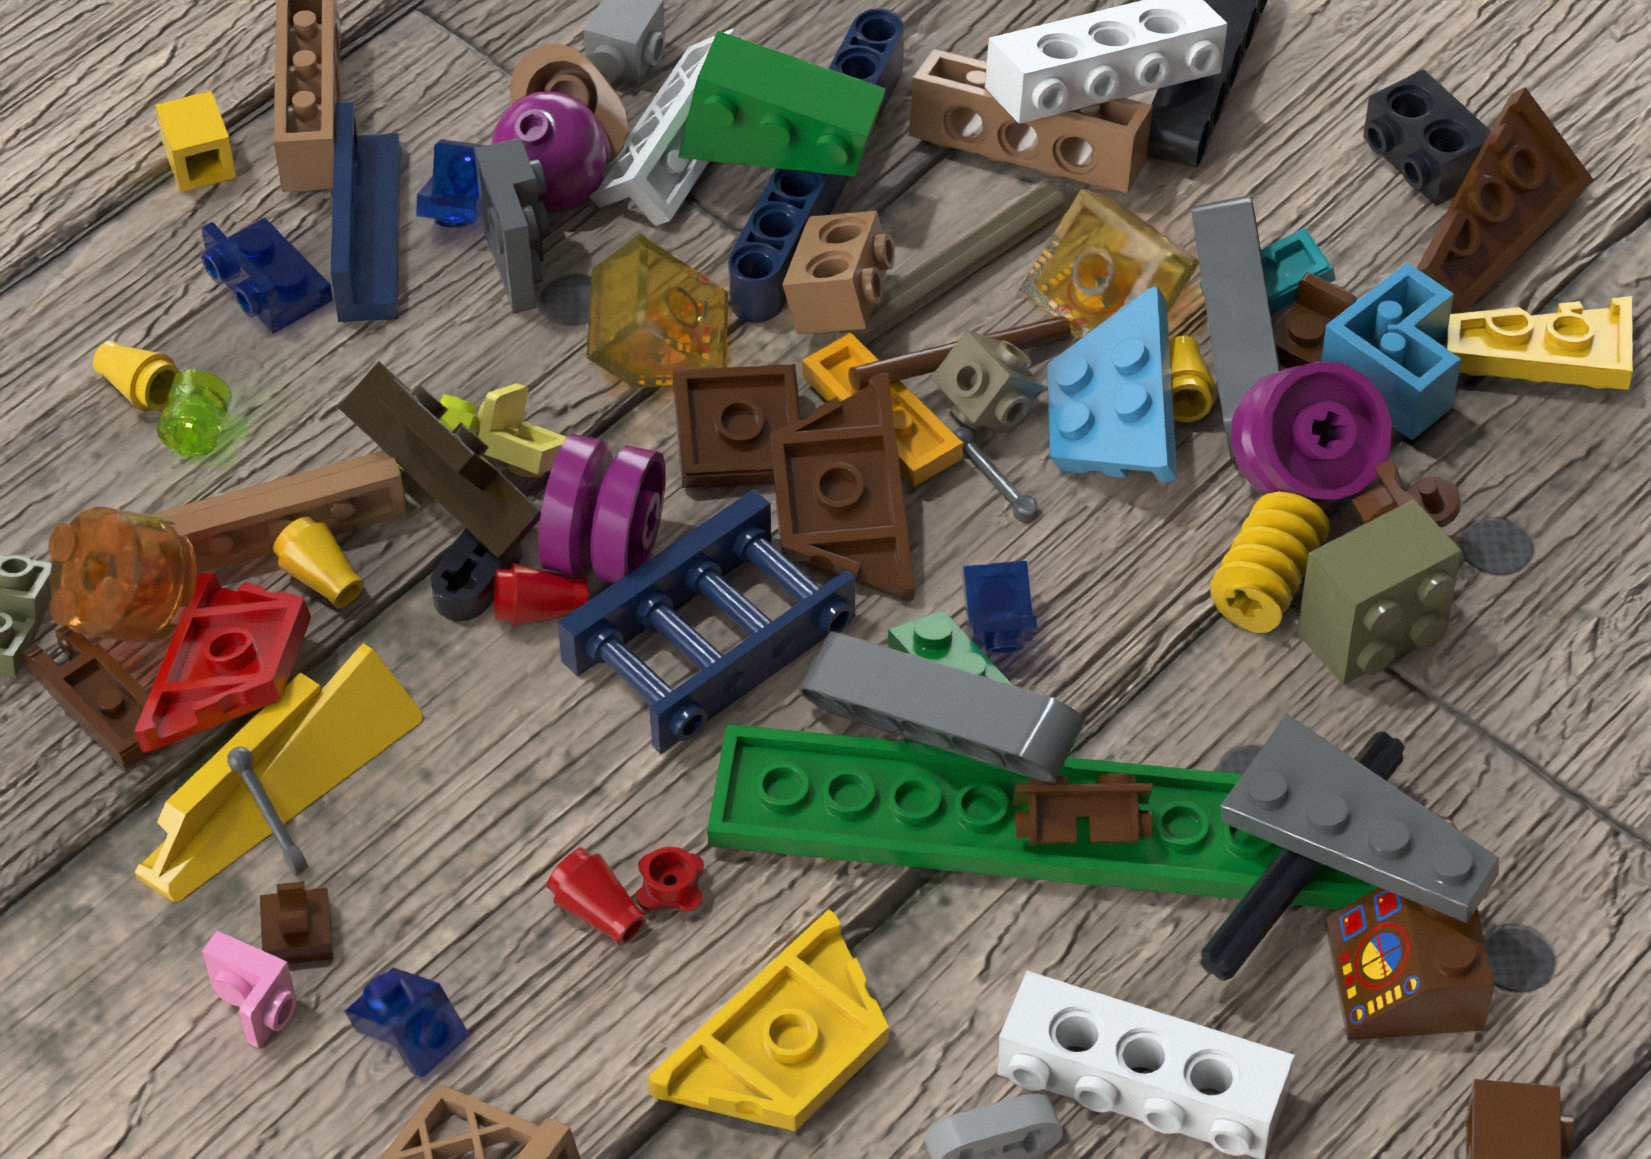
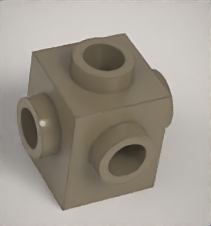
(987, 382)

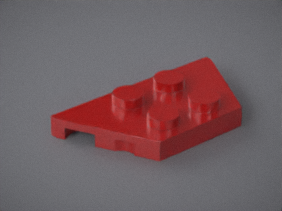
(223, 660)

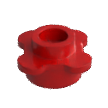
(670, 865)

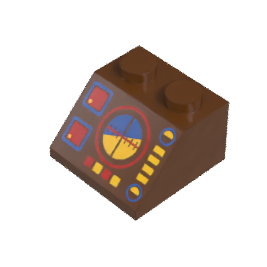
(1408, 968)

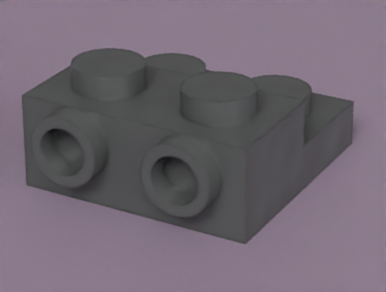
(513, 217)

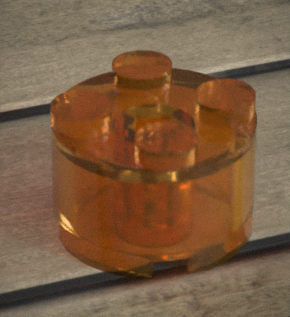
(120, 575)

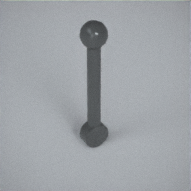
(1024, 506)
(241, 761)

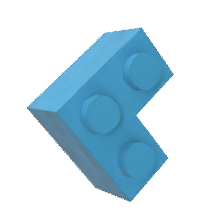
(1398, 343)

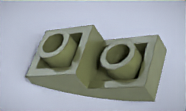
(23, 604)

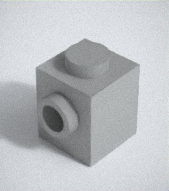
(625, 38)

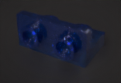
(264, 273)

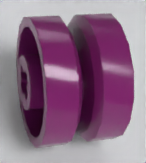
(1311, 432)
(601, 508)

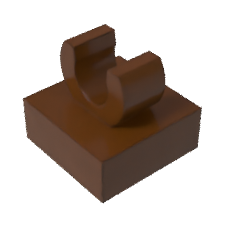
(297, 923)

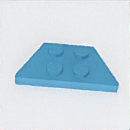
(1115, 396)

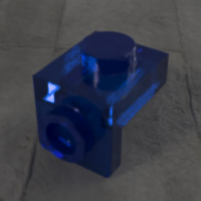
(453, 190)
(999, 605)
(411, 1016)

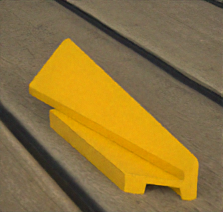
(299, 755)

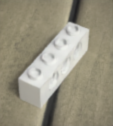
(1103, 56)
(1127, 1036)

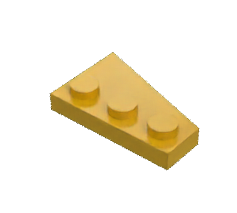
(1556, 347)

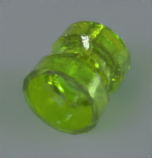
(194, 412)

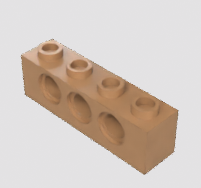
(306, 92)
(1089, 144)

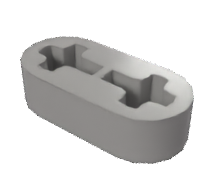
(1001, 1130)

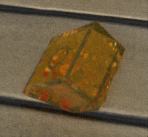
(1104, 261)
(654, 316)

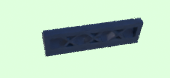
(365, 221)

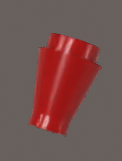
(536, 595)
(594, 894)

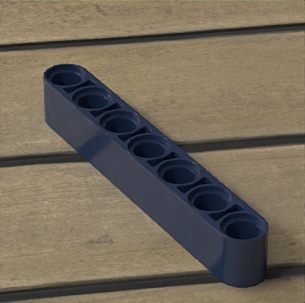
(769, 240)

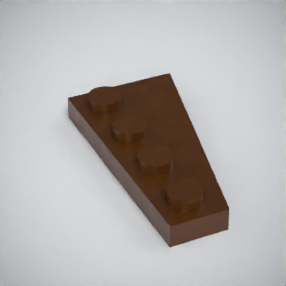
(1505, 201)

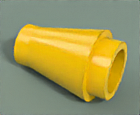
(137, 373)
(1191, 381)
(315, 558)

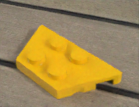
(782, 1037)

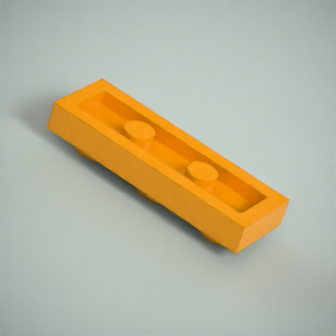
(922, 439)

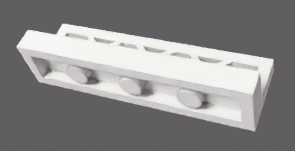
(649, 161)

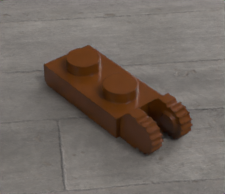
(94, 693)

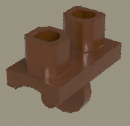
(1433, 493)

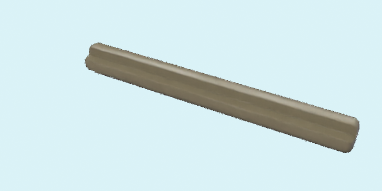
(961, 260)

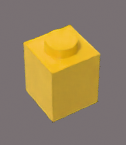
(195, 141)

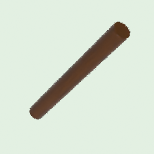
(929, 359)

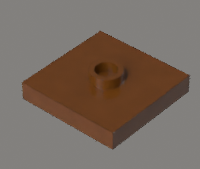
(728, 422)

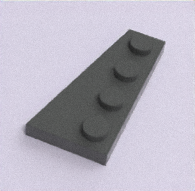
(1349, 818)

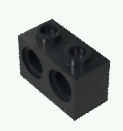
(1424, 134)

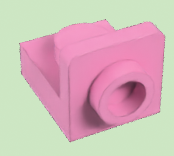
(253, 982)

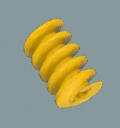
(1268, 560)

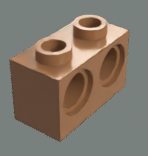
(838, 272)

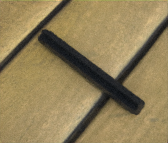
(1282, 881)

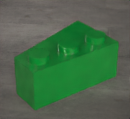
(778, 111)

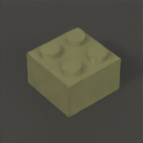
(1378, 592)

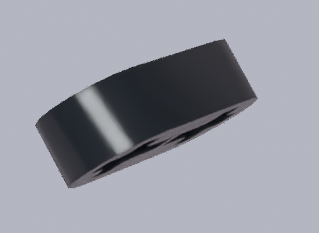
(459, 565)

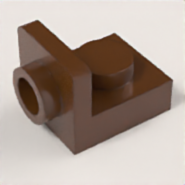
(1303, 328)

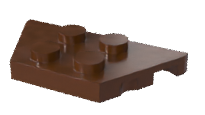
(844, 491)

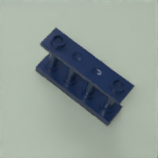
(693, 568)

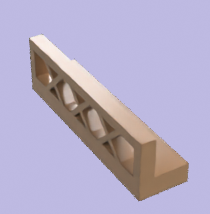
(250, 519)

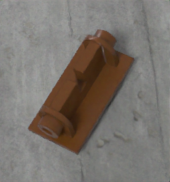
(1108, 805)

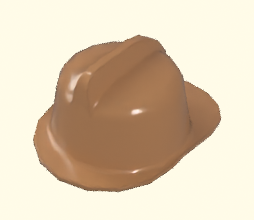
(569, 71)

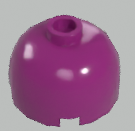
(564, 139)

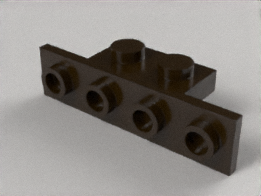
(442, 458)

